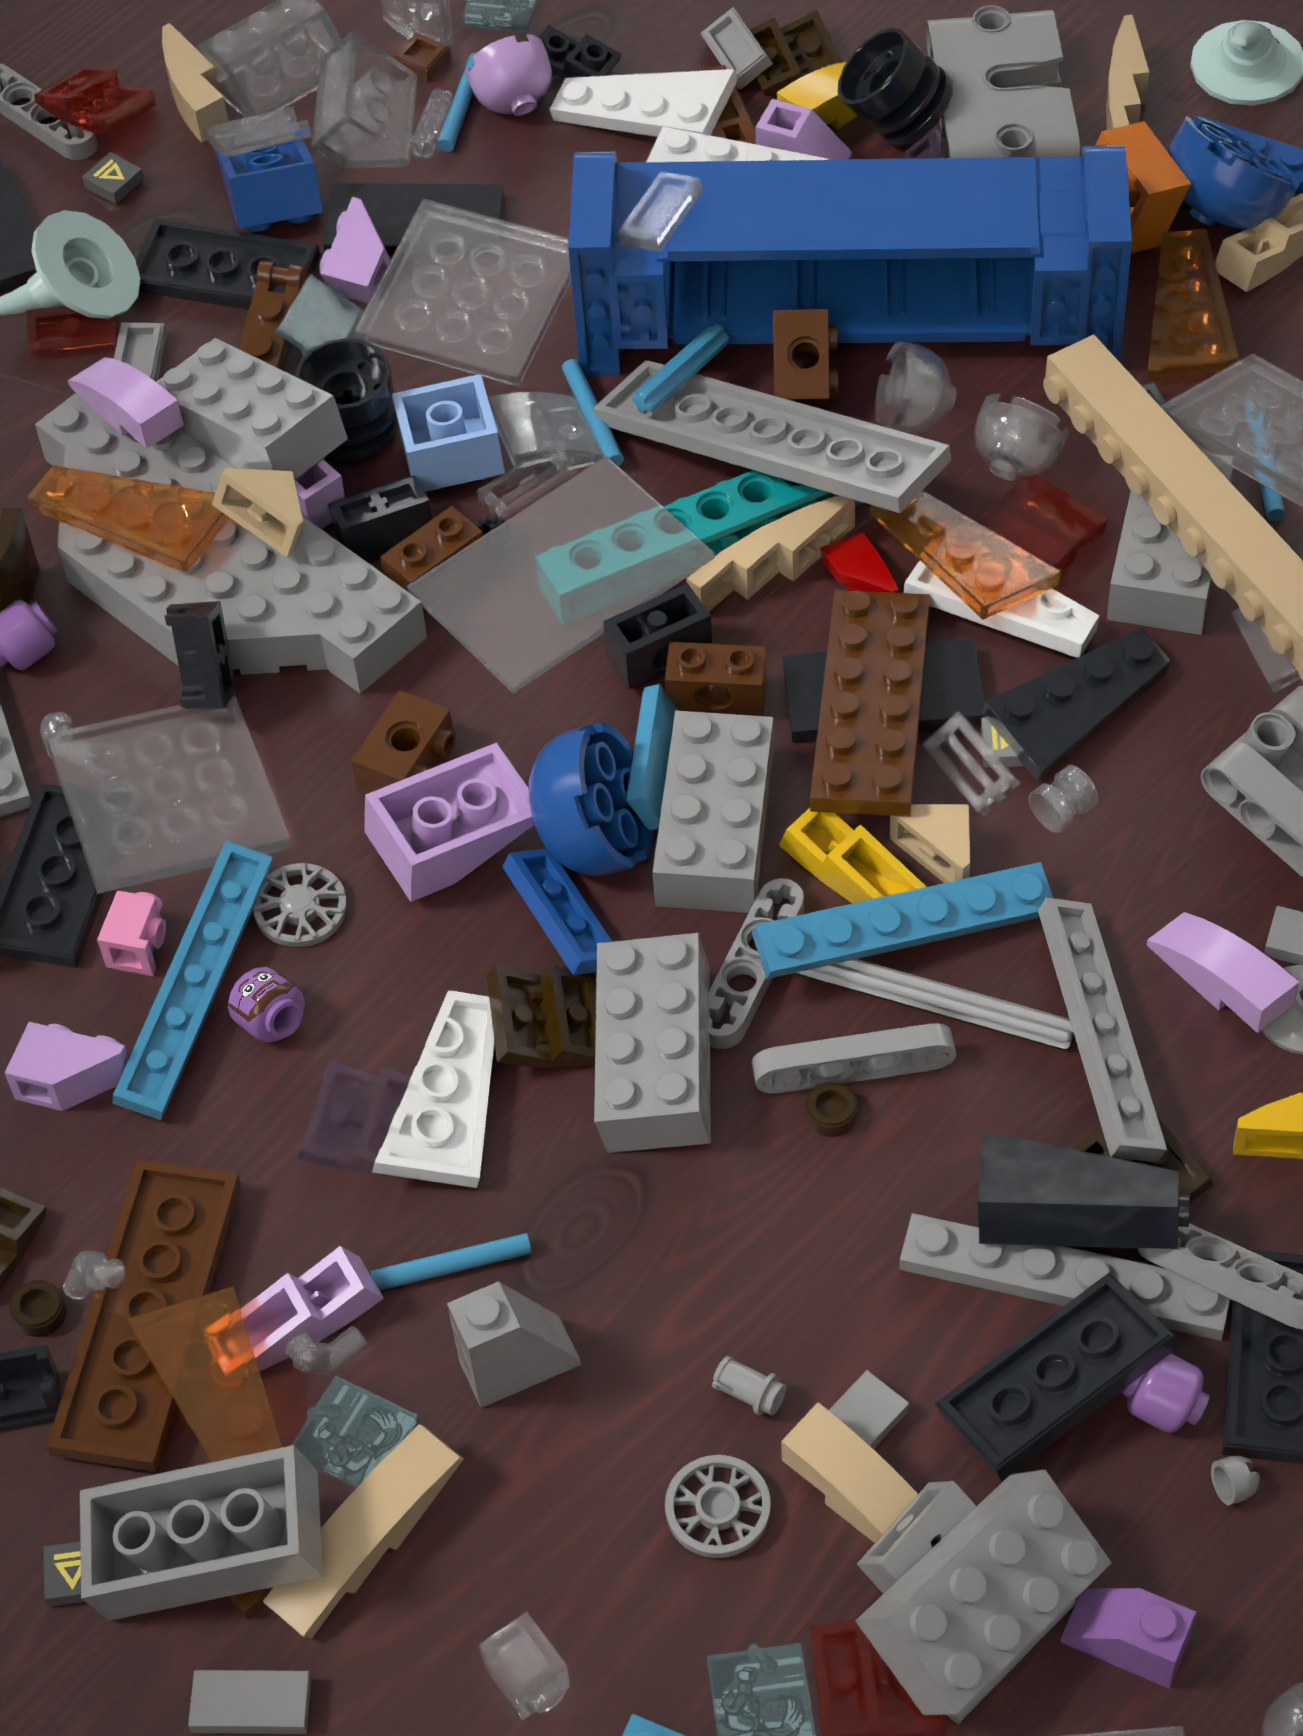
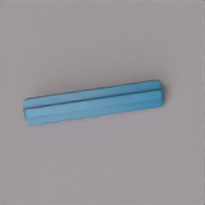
(680, 369)

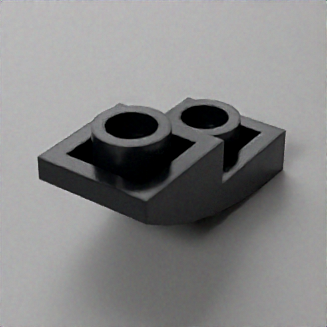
(575, 58)

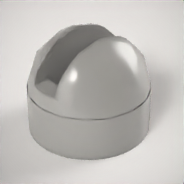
(1234, 1480)

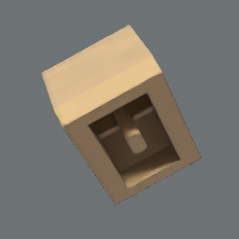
(262, 504)
(936, 838)

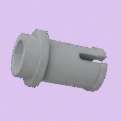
(749, 1386)

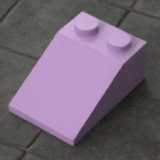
(447, 819)

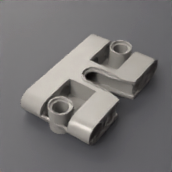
(1004, 85)
(1263, 779)

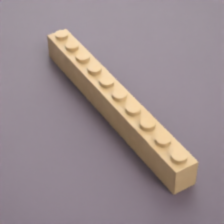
(1183, 489)

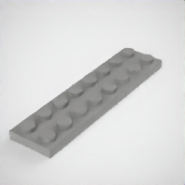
(781, 438)

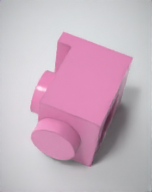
(132, 932)

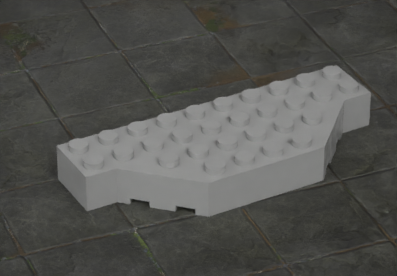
(277, 610)

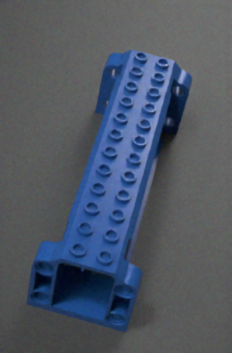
(875, 241)

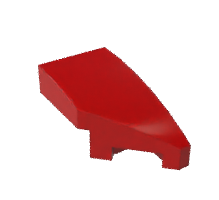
(858, 565)

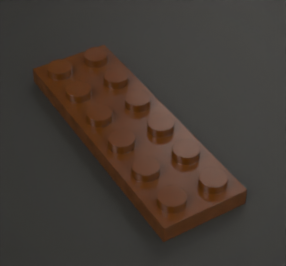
(870, 704)
(170, 1249)

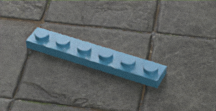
(901, 920)
(192, 981)

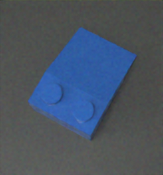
(271, 185)

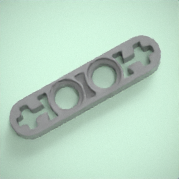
(27, 116)
(746, 961)
(854, 1058)
(1233, 1272)

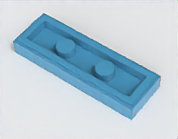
(651, 755)

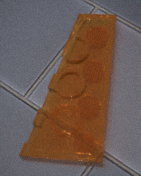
(1190, 311)
(140, 515)
(968, 557)
(211, 1373)

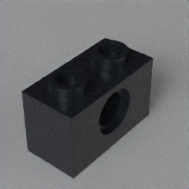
(641, 636)

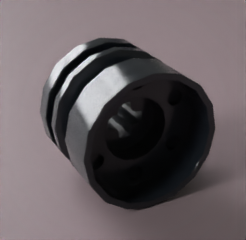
(895, 87)
(362, 389)

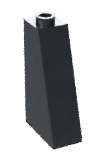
(1075, 1198)

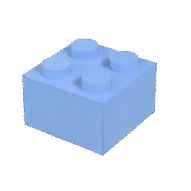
(448, 433)

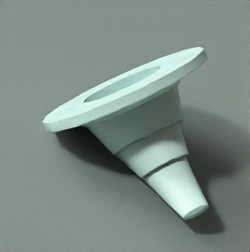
(1247, 62)
(77, 267)

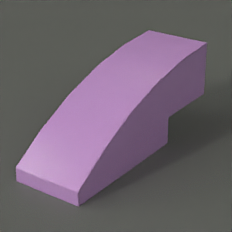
(128, 400)
(1226, 969)
(313, 1304)

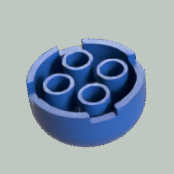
(1229, 176)
(581, 802)

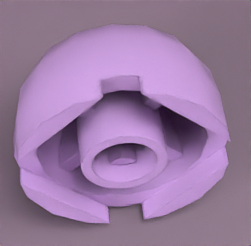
(511, 75)

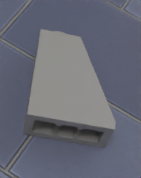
(508, 1342)

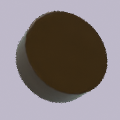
(831, 1109)
(37, 1308)

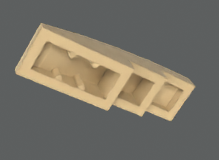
(1127, 77)
(781, 546)
(366, 1525)

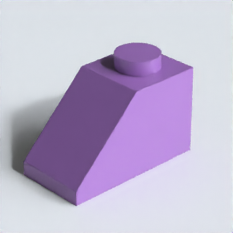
(1131, 1631)

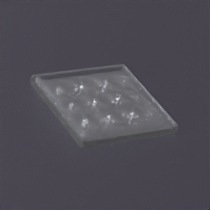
(468, 292)
(1249, 421)
(165, 792)

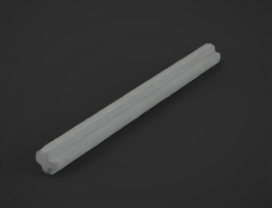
(948, 1001)

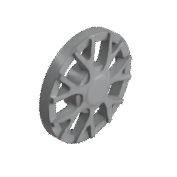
(300, 905)
(718, 1506)

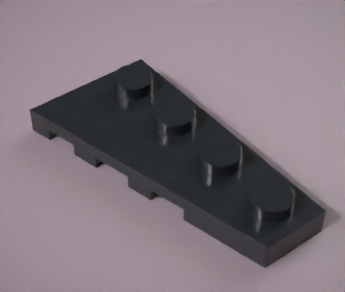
(1064, 706)

